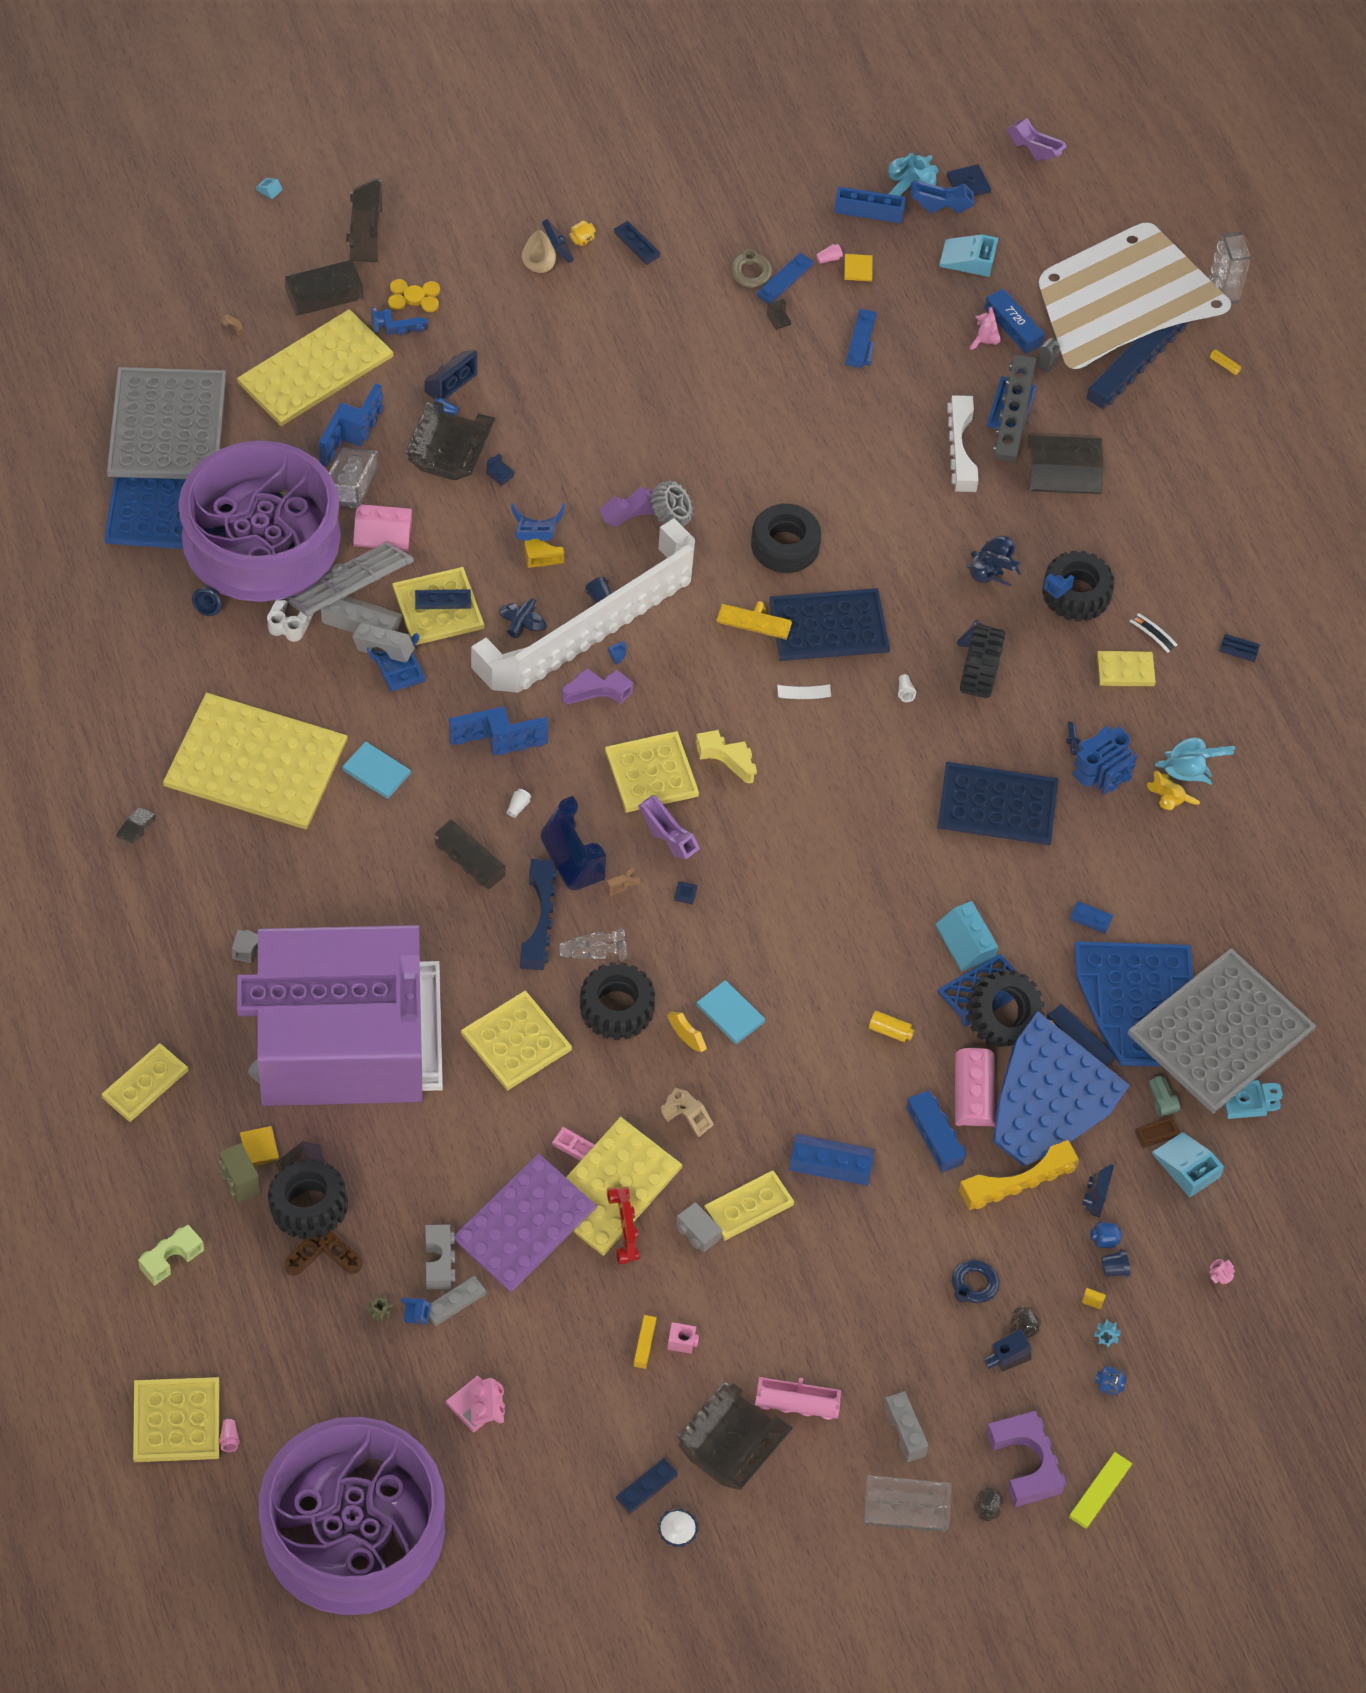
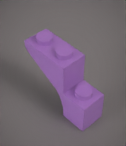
(1039, 144)
(619, 510)
(589, 685)
(665, 827)

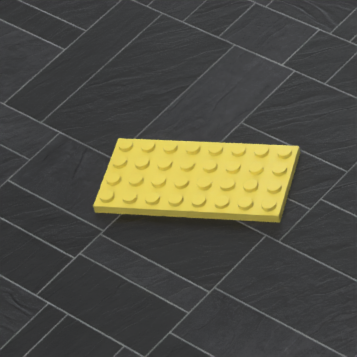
(315, 367)

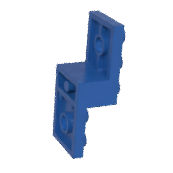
(351, 424)
(500, 734)

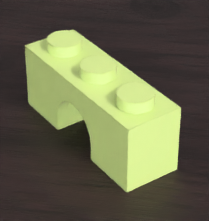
(182, 1242)

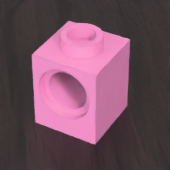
(679, 1330)

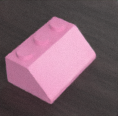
(382, 524)

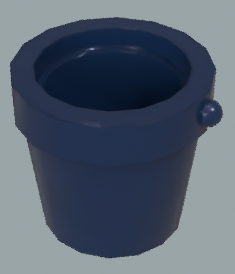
(598, 589)
(1116, 1264)

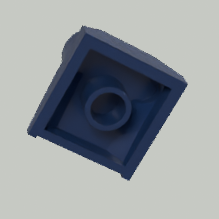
(1098, 1190)

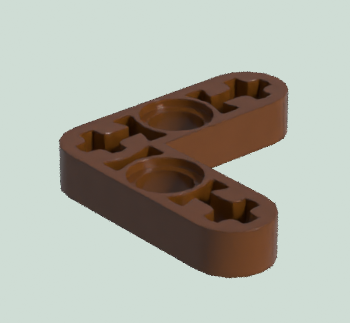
(326, 1247)

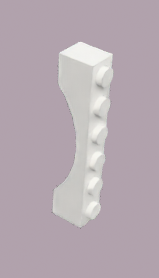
(965, 471)

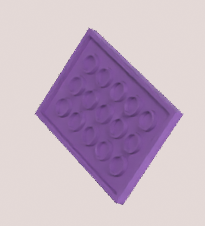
(524, 1222)

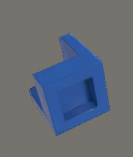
(1058, 585)
(416, 1310)

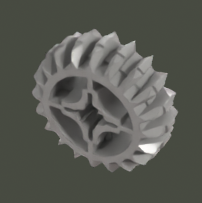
(671, 502)

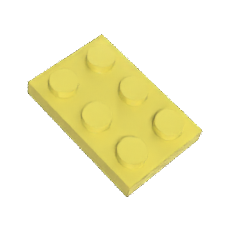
(1125, 668)

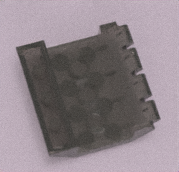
(448, 443)
(1066, 463)
(731, 1437)

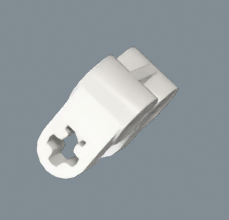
(279, 624)

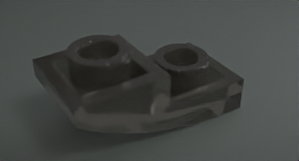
(135, 824)

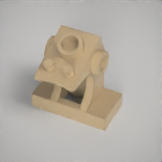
(694, 1111)

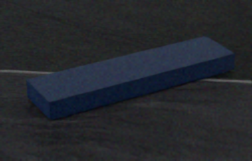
(1078, 1032)

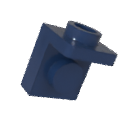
(498, 470)

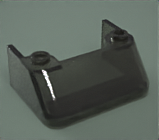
(365, 220)

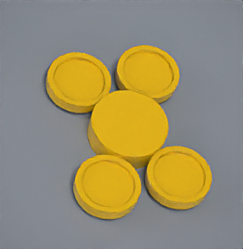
(414, 295)

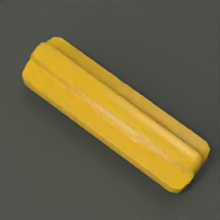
(1226, 362)

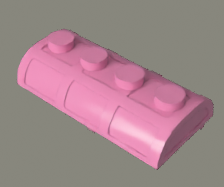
(974, 1087)
(798, 1398)

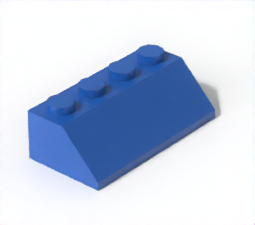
(831, 1159)

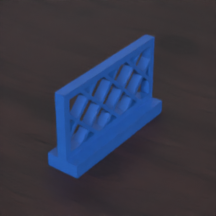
(999, 1000)

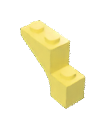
(734, 755)

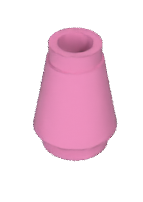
(829, 254)
(229, 1437)

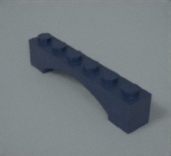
(541, 878)

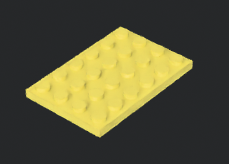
(620, 1161)

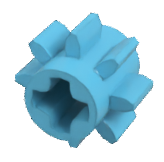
(1102, 1333)

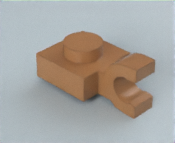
(620, 883)

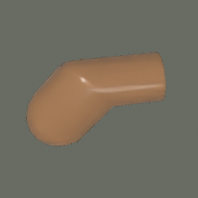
(230, 320)

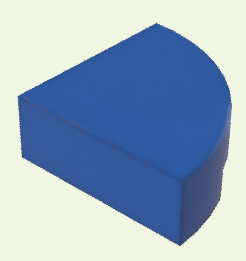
(617, 652)

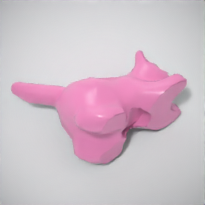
(988, 330)

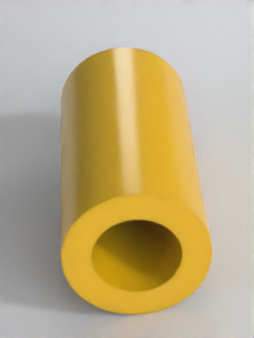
(891, 1027)

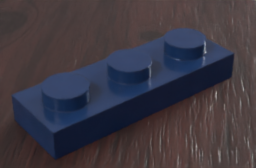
(637, 242)
(443, 599)
(646, 1486)

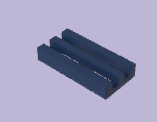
(1240, 645)

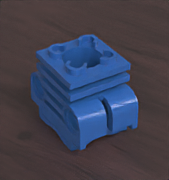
(1105, 760)

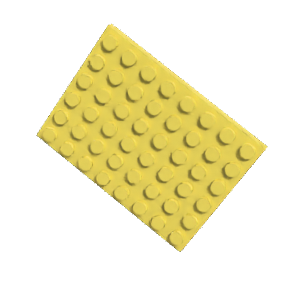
(255, 761)

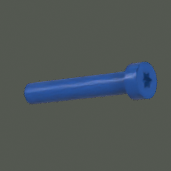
(867, 361)

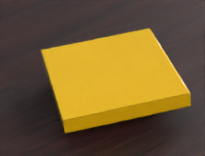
(858, 267)
(260, 1145)

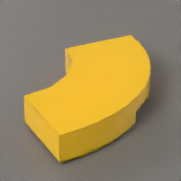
(686, 1032)

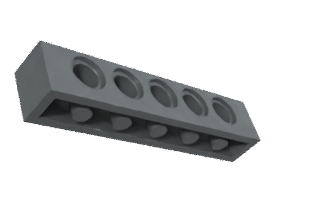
(1010, 451)

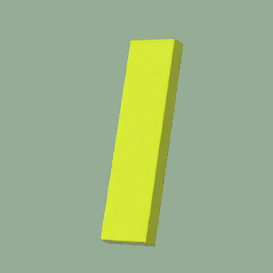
(1100, 1490)

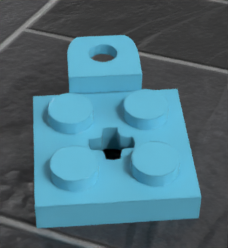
(1258, 1101)

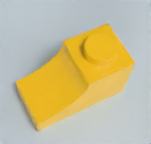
(542, 554)

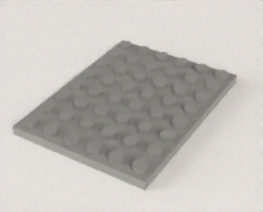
(165, 421)
(1221, 1030)

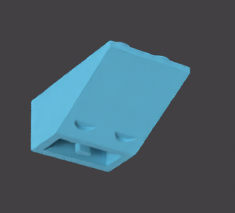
(970, 254)
(1189, 1163)

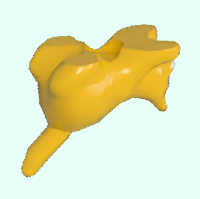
(1171, 793)

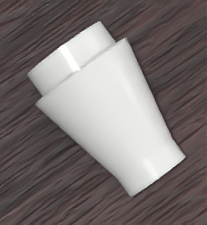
(906, 690)
(518, 802)

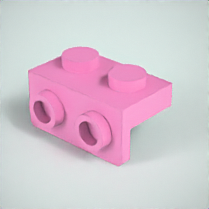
(486, 1401)

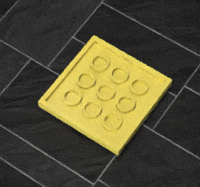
(437, 623)
(651, 768)
(516, 1040)
(176, 1419)

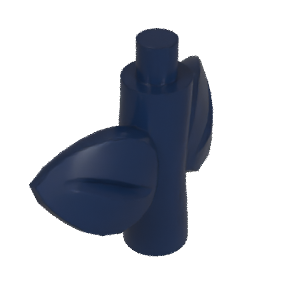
(522, 617)

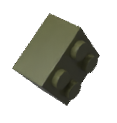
(238, 1173)

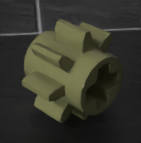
(385, 1308)

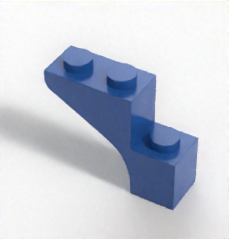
(936, 197)

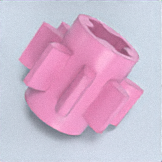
(1221, 1271)

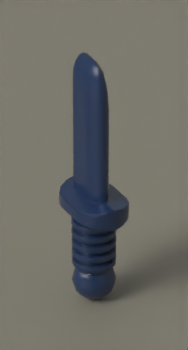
(1072, 739)

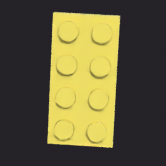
(144, 1082)
(749, 1205)

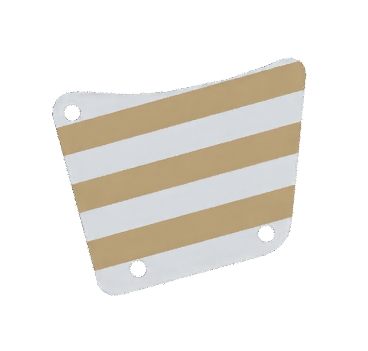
(1124, 293)

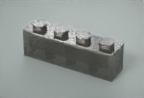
(469, 854)

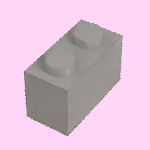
(698, 1227)

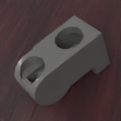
(1048, 355)

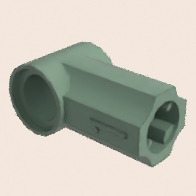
(1164, 1100)

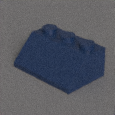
(452, 375)

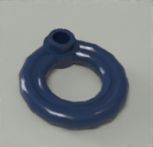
(972, 1296)

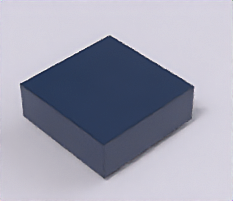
(685, 893)

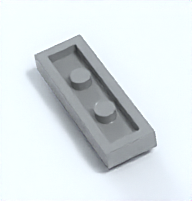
(456, 1300)

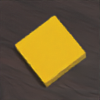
(1093, 1298)

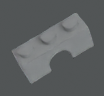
(396, 644)
(245, 946)
(439, 1273)
(910, 1433)

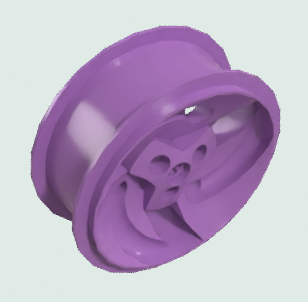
(260, 521)
(319, 1467)

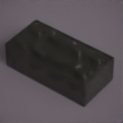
(324, 287)

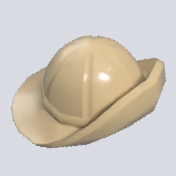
(539, 253)

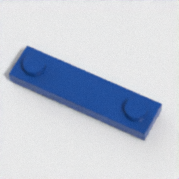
(784, 278)
(860, 338)

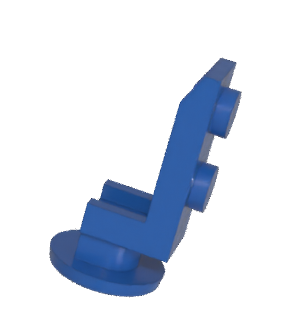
(399, 327)

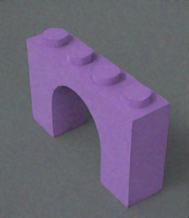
(1028, 1431)

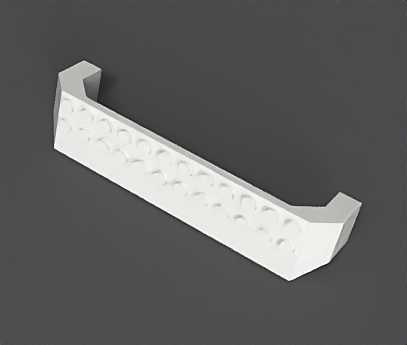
(525, 666)

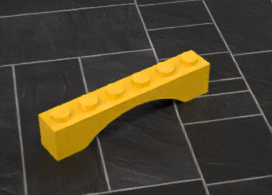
(982, 1189)

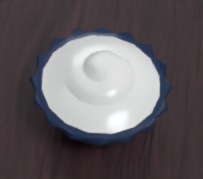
(677, 1527)

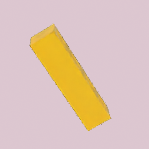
(645, 1341)

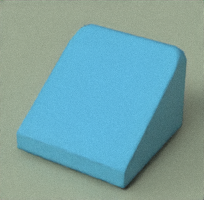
(269, 187)

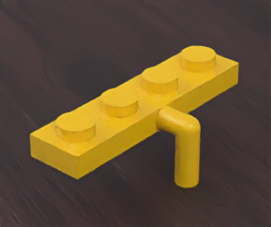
(755, 620)

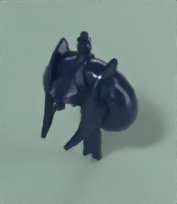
(991, 559)

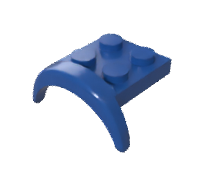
(536, 529)
(398, 673)

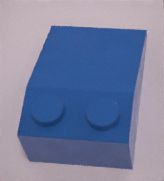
(993, 420)

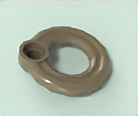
(755, 258)

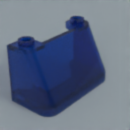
(576, 863)

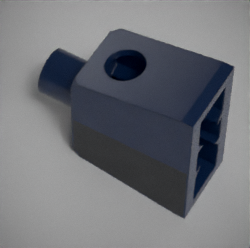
(1009, 1351)

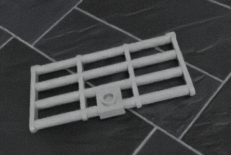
(350, 577)

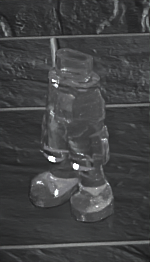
(594, 945)

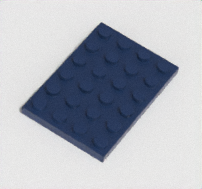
(831, 624)
(998, 803)

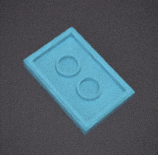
(376, 770)
(730, 1012)

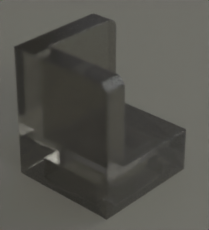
(777, 314)

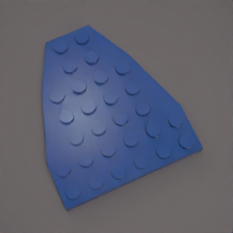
(1126, 985)
(1051, 1092)

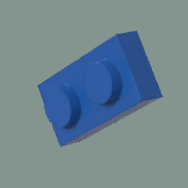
(1091, 917)

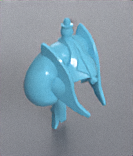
(911, 169)
(1189, 762)

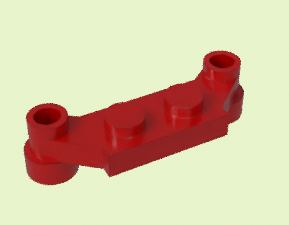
(629, 1231)

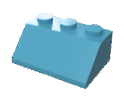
(967, 936)

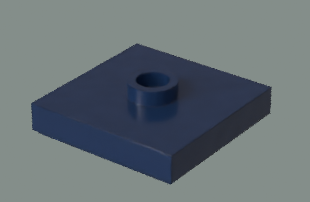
(972, 177)
(557, 240)

